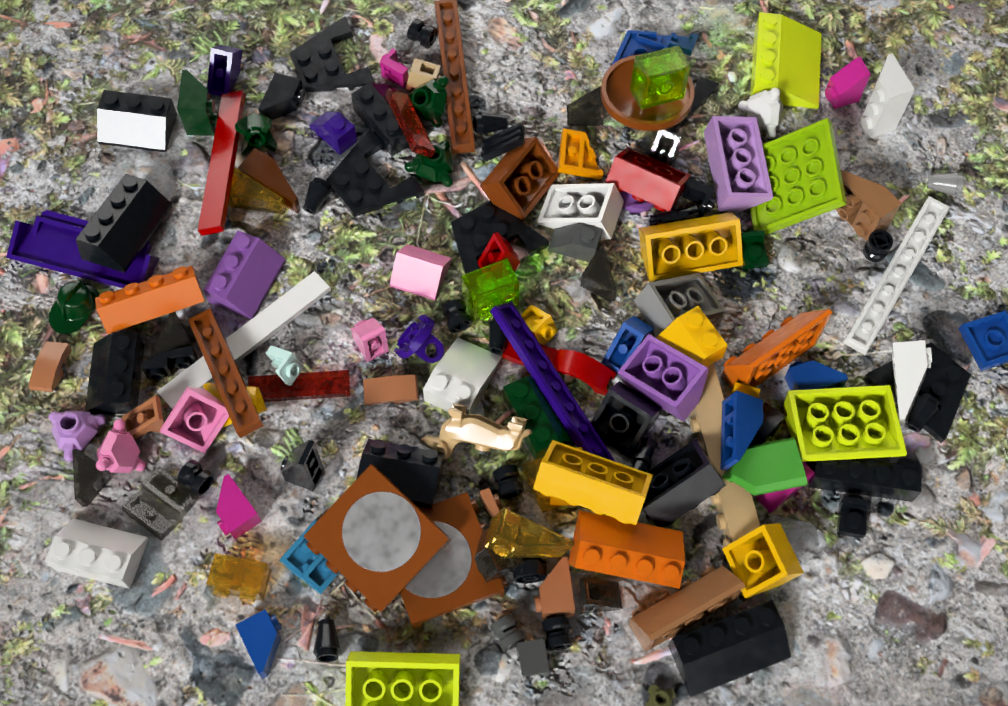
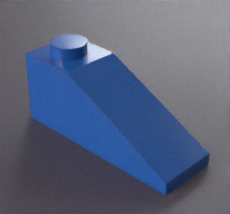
(740, 422)

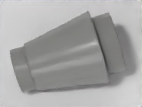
(947, 183)

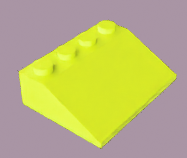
(786, 59)
(844, 423)
(402, 679)

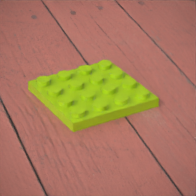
(802, 178)

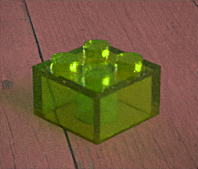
(659, 77)
(489, 288)

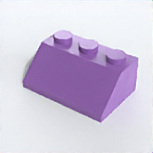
(244, 275)
(665, 377)

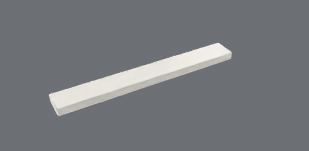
(896, 276)
(251, 334)

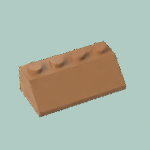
(685, 607)

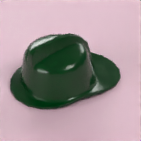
(72, 307)

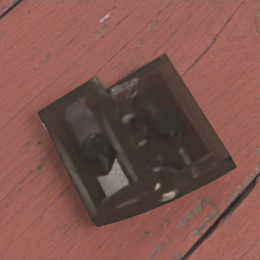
(160, 503)

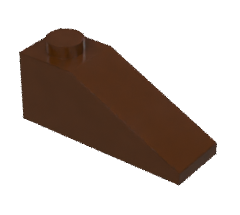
(264, 170)

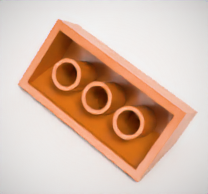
(149, 299)
(628, 550)

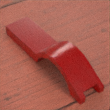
(572, 364)

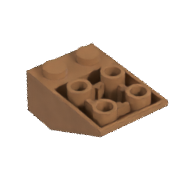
(868, 205)

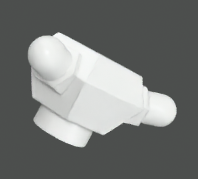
(766, 108)

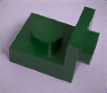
(754, 249)

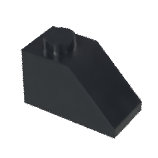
(281, 96)

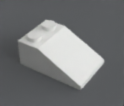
(582, 203)
(909, 369)
(461, 376)

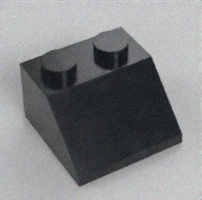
(624, 418)

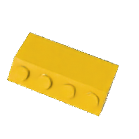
(691, 246)
(593, 482)

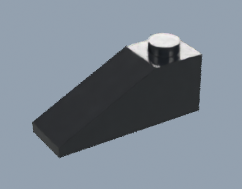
(303, 466)

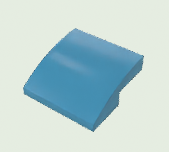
(307, 565)

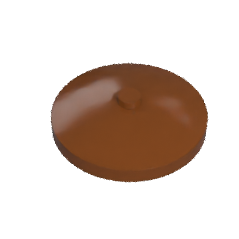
(623, 107)

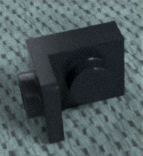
(853, 516)

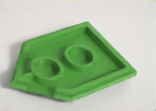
(769, 468)

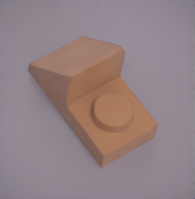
(145, 418)

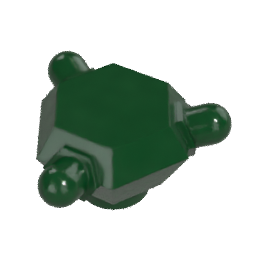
(430, 100)
(435, 168)

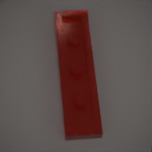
(410, 122)
(306, 386)

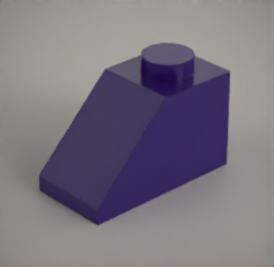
(223, 69)
(335, 131)

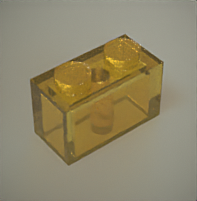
(238, 578)

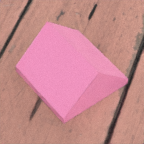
(419, 271)
(196, 419)

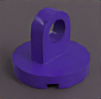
(416, 339)

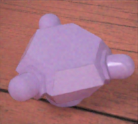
(74, 429)

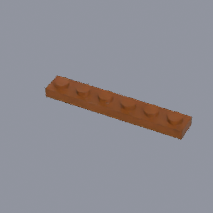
(225, 373)

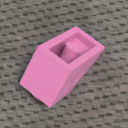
(370, 338)

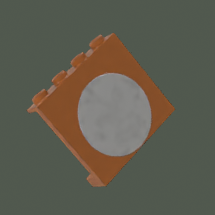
(376, 538)
(452, 574)

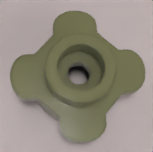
(656, 692)

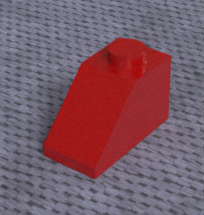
(498, 250)

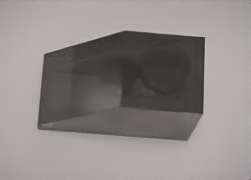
(491, 564)

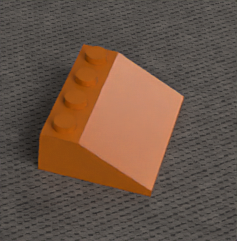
(776, 349)

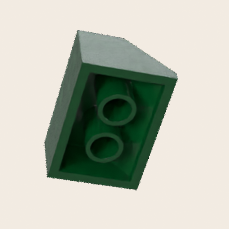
(527, 402)

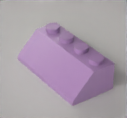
(737, 163)

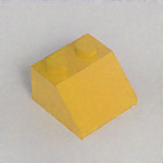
(695, 337)
(763, 559)

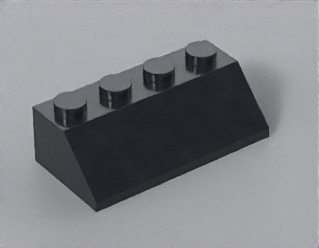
(123, 224)
(877, 477)
(730, 648)

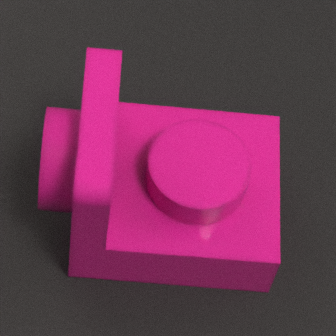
(393, 70)

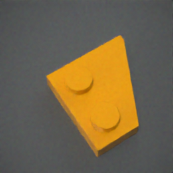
(577, 156)

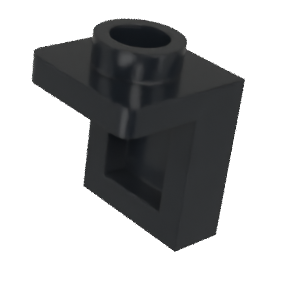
(699, 193)

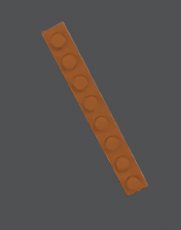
(454, 68)

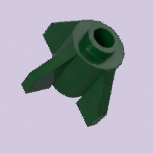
(256, 132)

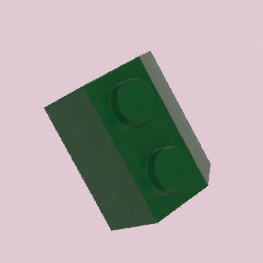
(196, 107)

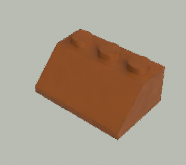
(521, 178)

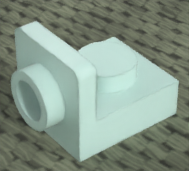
(286, 364)

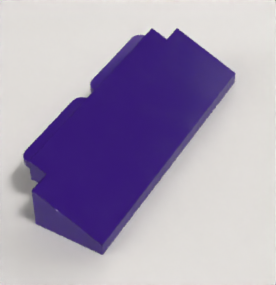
(53, 246)

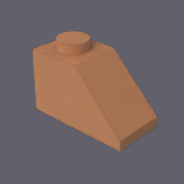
(556, 593)

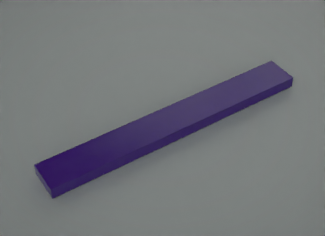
(548, 380)

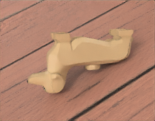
(477, 431)

